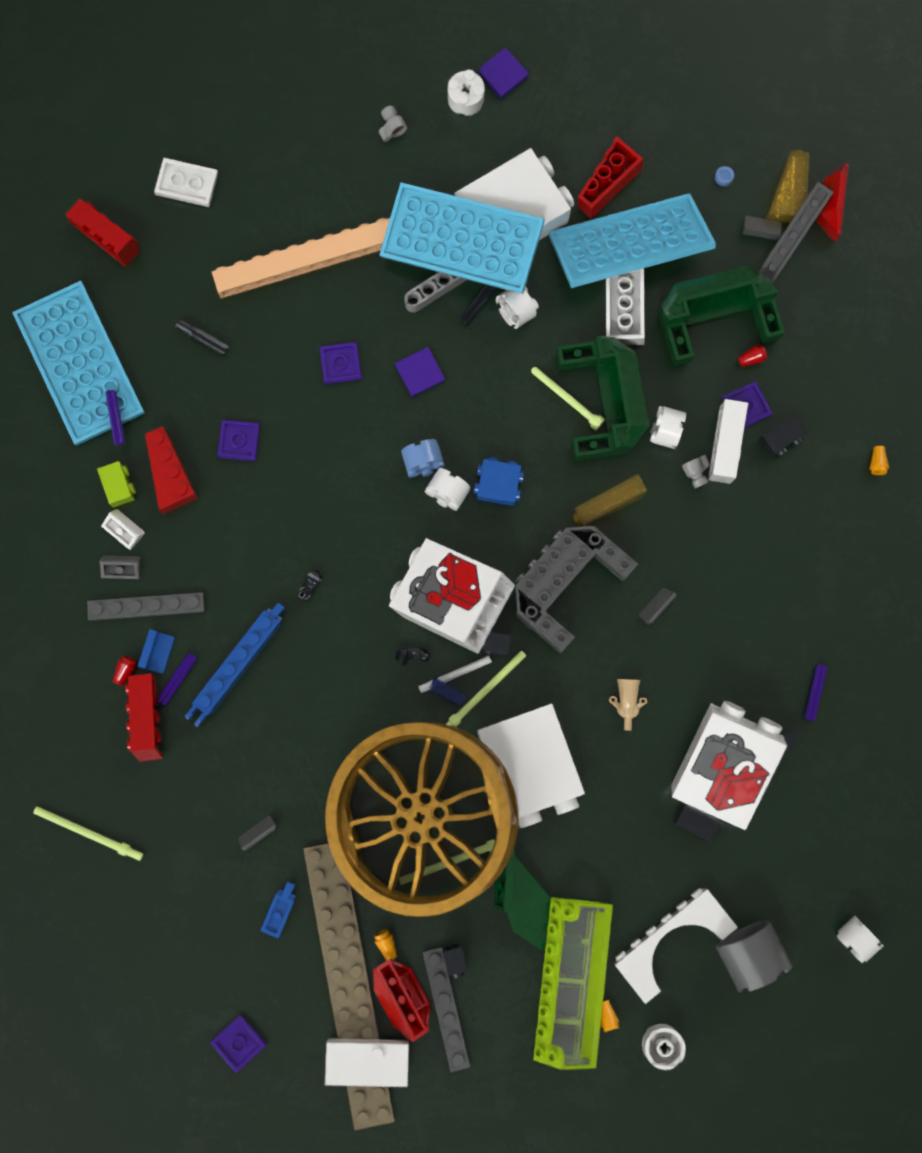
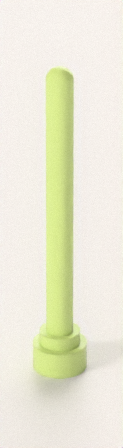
(595, 420)

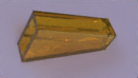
(791, 188)
(610, 501)

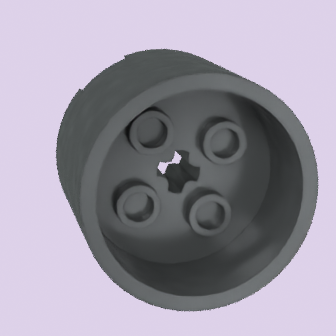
(754, 956)

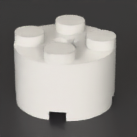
(466, 92)
(517, 307)
(667, 427)
(447, 489)
(862, 941)
(670, 1055)

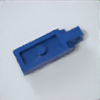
(279, 911)

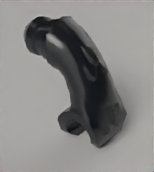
(312, 581)
(406, 654)

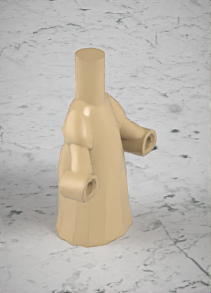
(628, 704)

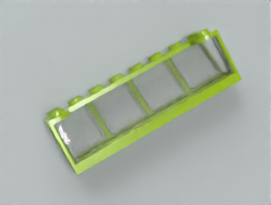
(573, 983)

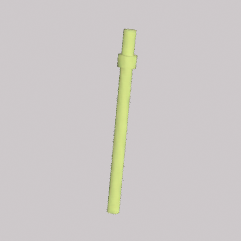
(455, 719)
(123, 849)
(440, 865)

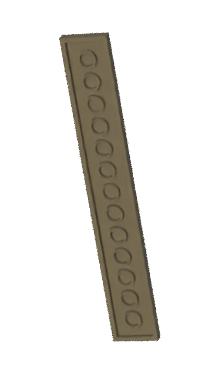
(346, 975)

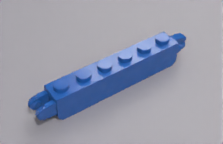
(236, 663)

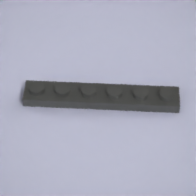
(795, 231)
(146, 606)
(446, 1009)

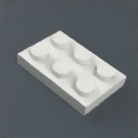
(186, 182)

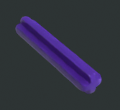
(115, 418)
(176, 679)
(815, 692)

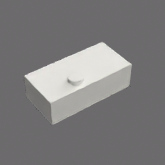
(625, 307)
(727, 441)
(367, 1062)

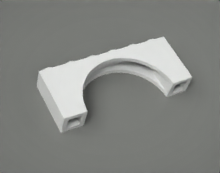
(637, 961)

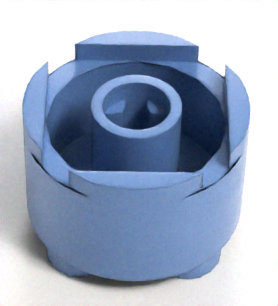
(422, 458)

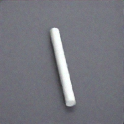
(458, 672)

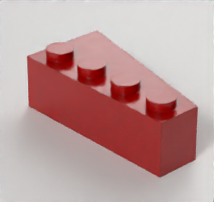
(610, 177)
(103, 232)
(169, 475)
(143, 717)

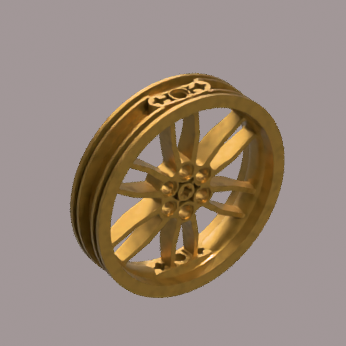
(344, 836)

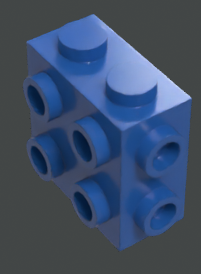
(499, 481)

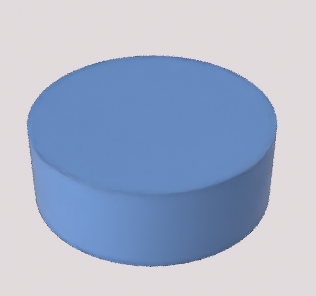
(724, 176)

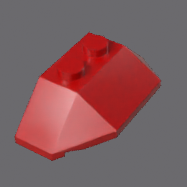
(832, 213)
(402, 998)

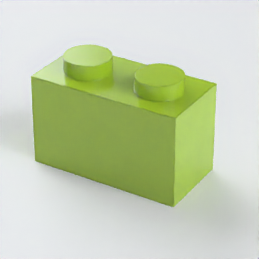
(116, 484)

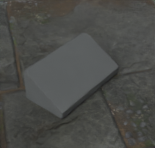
(762, 228)
(120, 567)
(657, 605)
(257, 833)

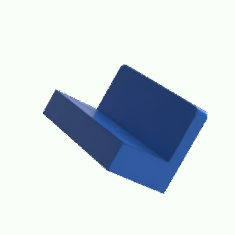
(156, 651)

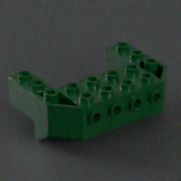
(714, 298)
(620, 395)

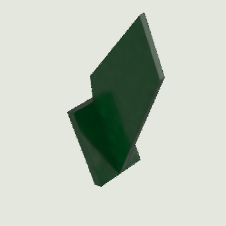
(524, 902)

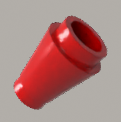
(753, 356)
(124, 669)

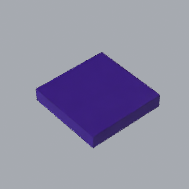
(503, 73)
(340, 363)
(419, 372)
(757, 405)
(238, 440)
(238, 1043)

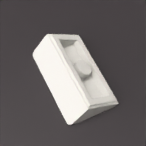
(122, 529)

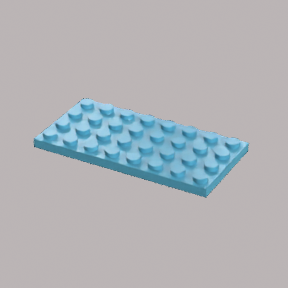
(462, 238)
(631, 240)
(77, 361)

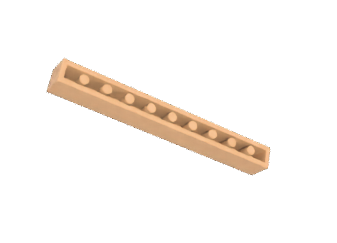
(300, 259)

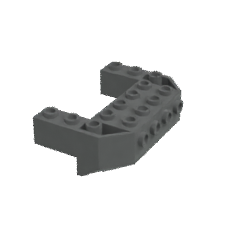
(554, 573)

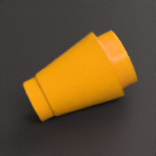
(879, 462)
(385, 943)
(608, 1018)

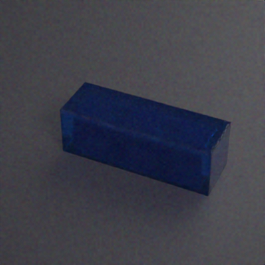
(448, 691)

